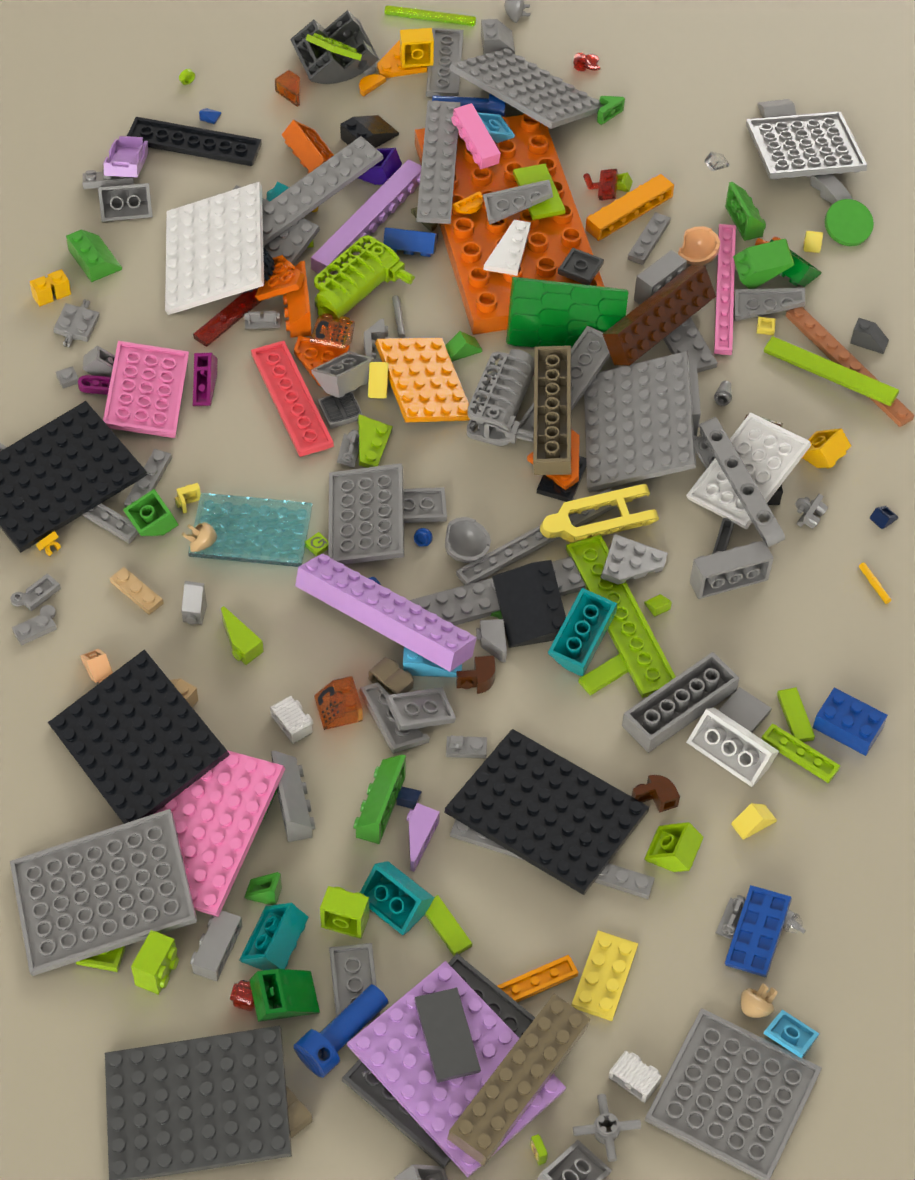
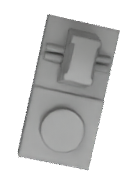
(466, 747)

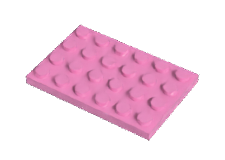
(146, 389)

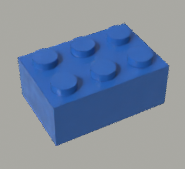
(849, 721)

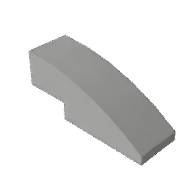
(830, 188)

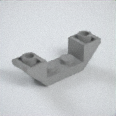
(375, 332)

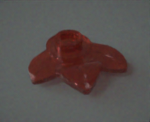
(584, 61)

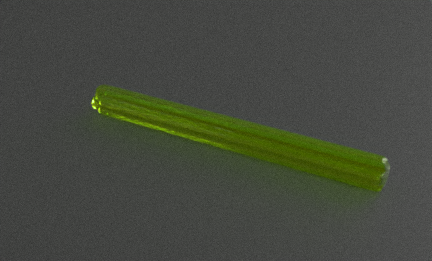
(430, 15)

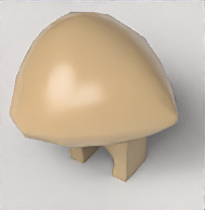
(202, 537)
(759, 1003)

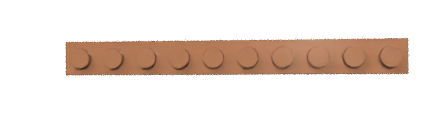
(837, 353)

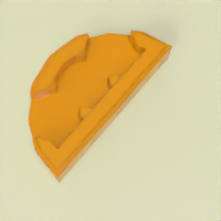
(370, 83)
(469, 204)

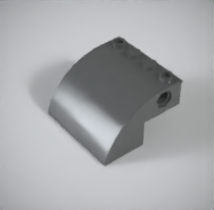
(329, 67)

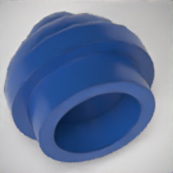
(423, 537)

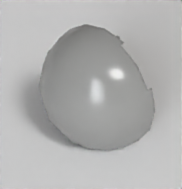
(466, 540)

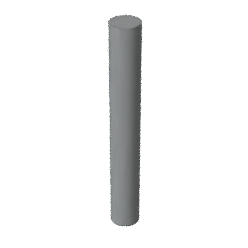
(398, 315)

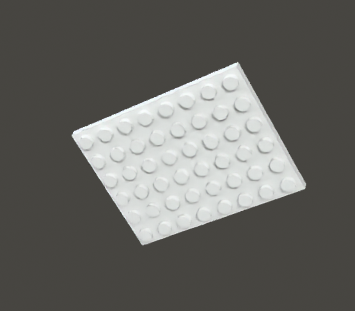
(214, 248)

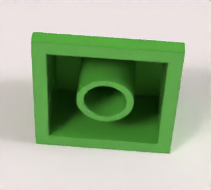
(150, 515)

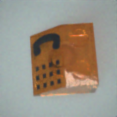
(333, 331)
(339, 703)

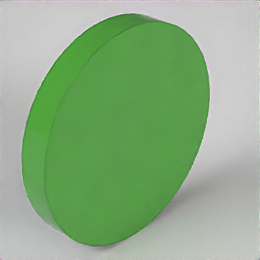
(849, 222)

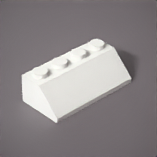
(732, 746)

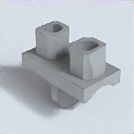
(809, 508)

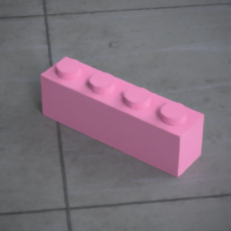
(476, 136)

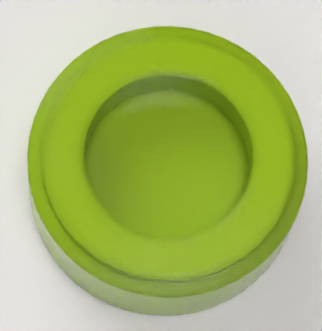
(186, 76)

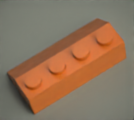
(306, 145)
(298, 308)

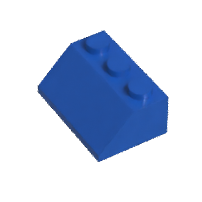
(411, 241)

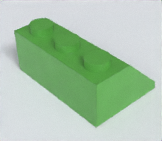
(744, 213)
(92, 255)

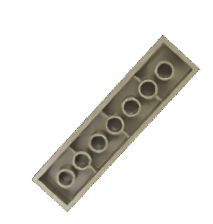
(552, 410)
(518, 1079)

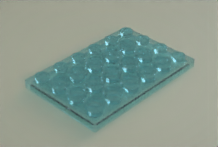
(254, 529)

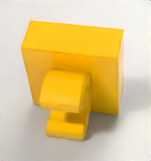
(48, 541)

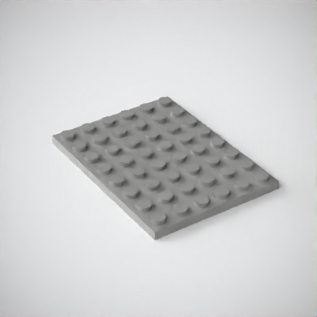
(527, 87)
(639, 422)
(102, 892)

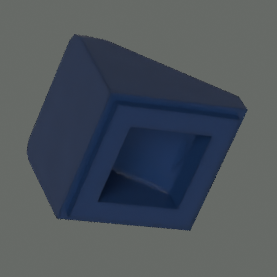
(883, 516)
(408, 797)

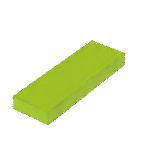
(603, 675)
(795, 714)
(447, 927)

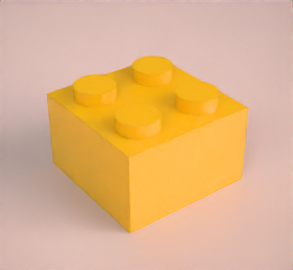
(416, 47)

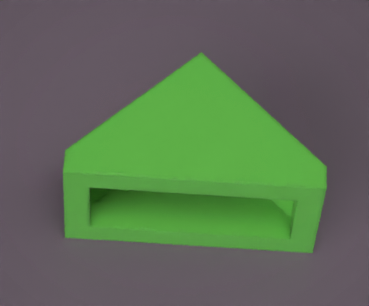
(462, 346)
(265, 889)

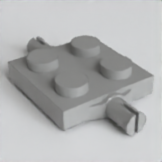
(76, 322)

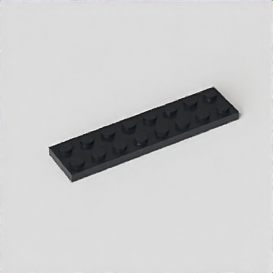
(196, 141)

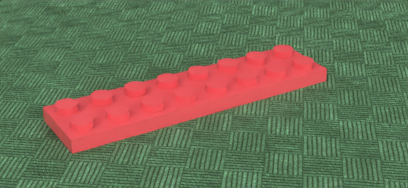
(292, 398)

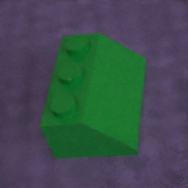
(802, 272)

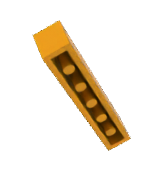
(629, 207)

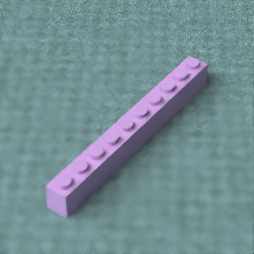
(369, 215)

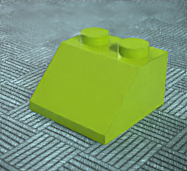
(674, 847)

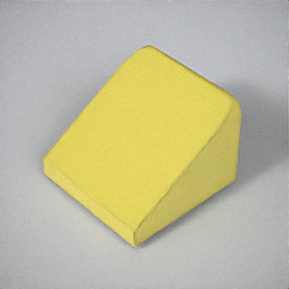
(813, 241)

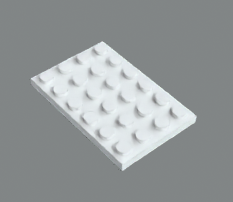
(769, 457)

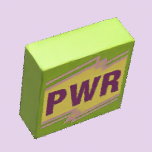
(538, 1149)

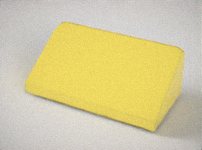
(378, 380)

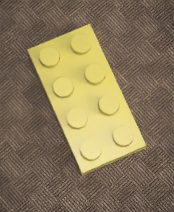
(604, 975)

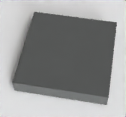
(580, 266)

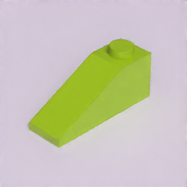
(243, 641)

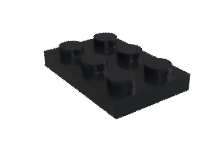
(549, 488)

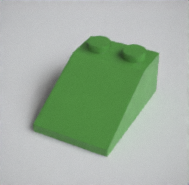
(763, 262)

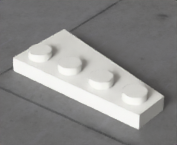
(509, 251)

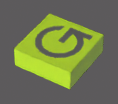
(317, 544)

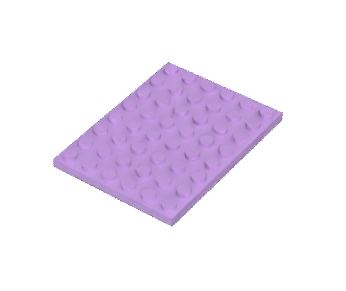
(399, 1058)

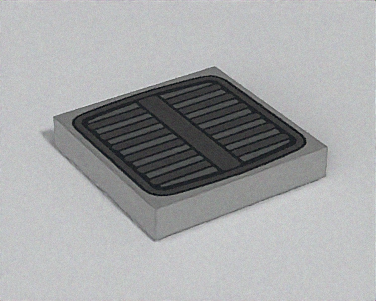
(340, 410)

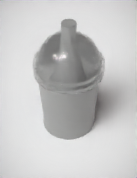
(793, 923)

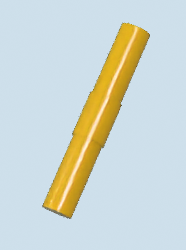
(875, 583)

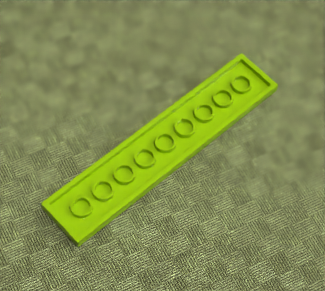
(629, 627)

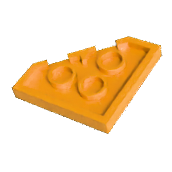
(391, 65)

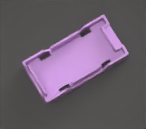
(126, 157)

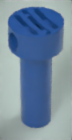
(482, 105)
(320, 1049)

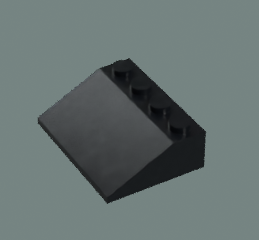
(530, 603)

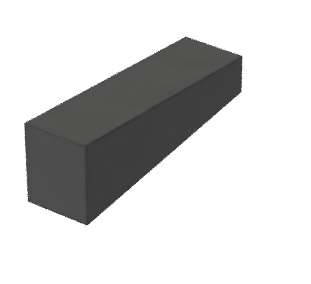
(723, 535)

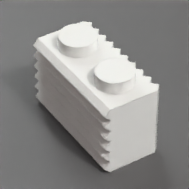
(292, 719)
(635, 1076)

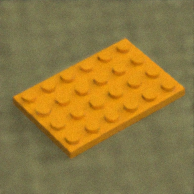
(423, 379)

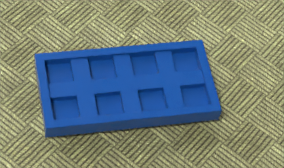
(758, 931)

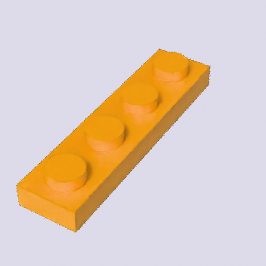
(540, 979)

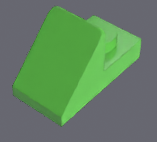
(611, 107)

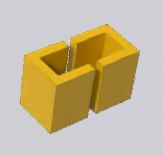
(43, 287)

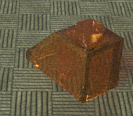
(289, 87)

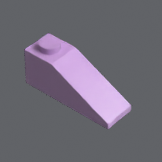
(422, 826)

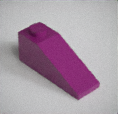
(204, 378)

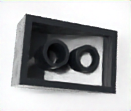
(371, 128)

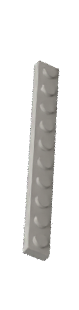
(109, 520)
(520, 548)
(611, 876)

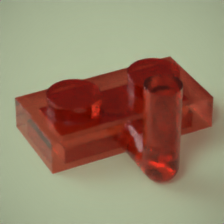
(607, 184)

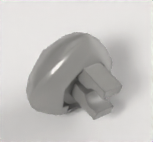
(515, 9)

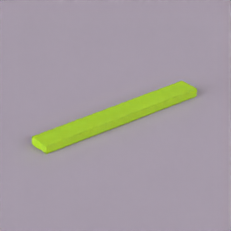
(831, 371)

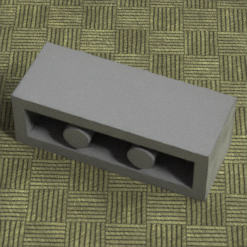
(216, 945)

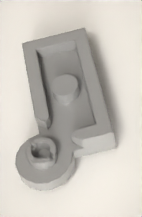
(36, 593)
(36, 626)

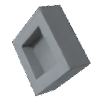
(67, 377)

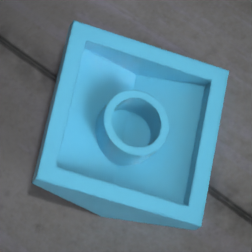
(496, 127)
(791, 1034)

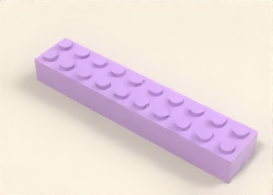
(386, 612)

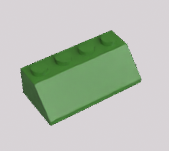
(381, 799)

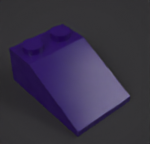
(384, 169)

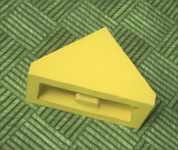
(753, 820)

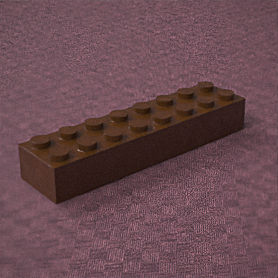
(659, 315)

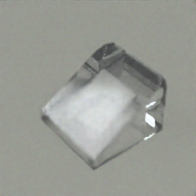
(716, 161)

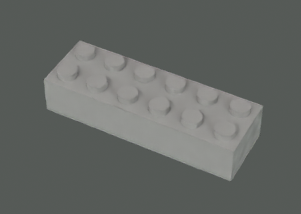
(680, 702)

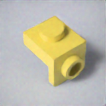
(187, 495)

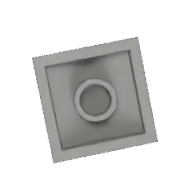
(777, 108)

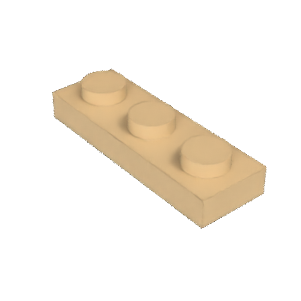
(136, 590)

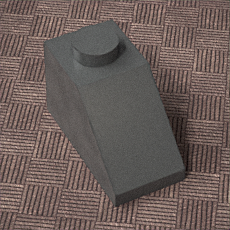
(869, 336)

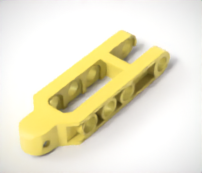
(560, 525)

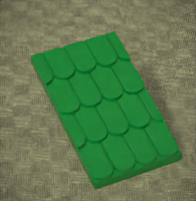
(560, 311)

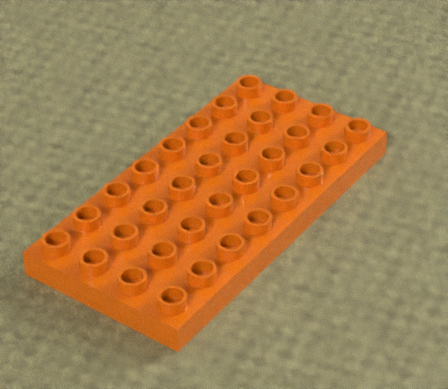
(472, 239)

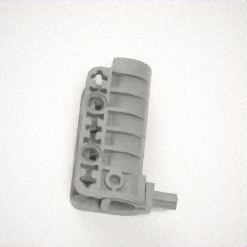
(500, 399)

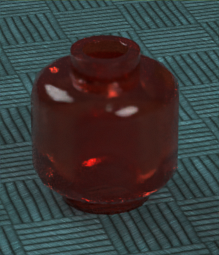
(242, 996)

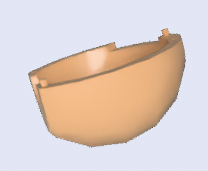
(699, 246)

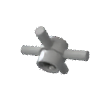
(606, 1119)

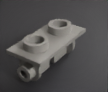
(255, 320)
(349, 449)
(731, 917)

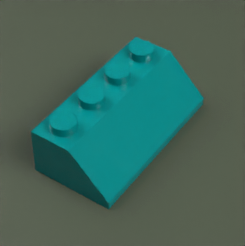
(582, 631)

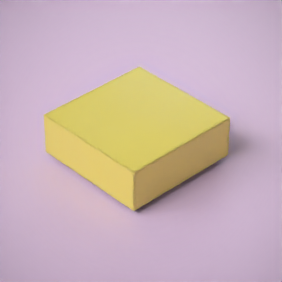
(766, 325)

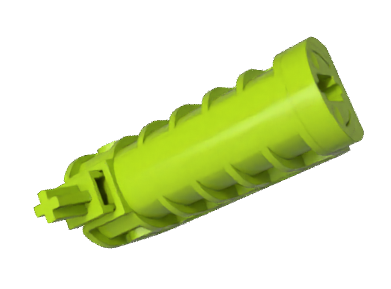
(358, 276)

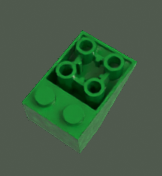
(283, 994)

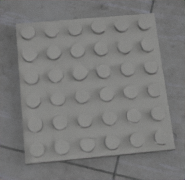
(806, 145)
(733, 1095)

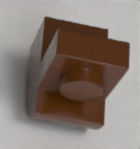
(481, 677)
(660, 790)

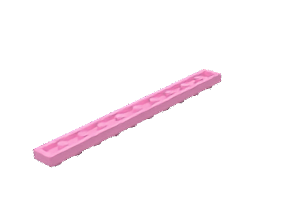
(725, 290)

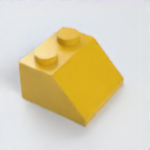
(826, 448)

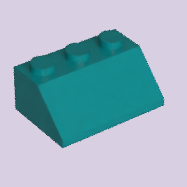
(395, 897)
(274, 937)

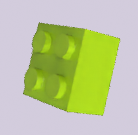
(344, 911)
(155, 962)

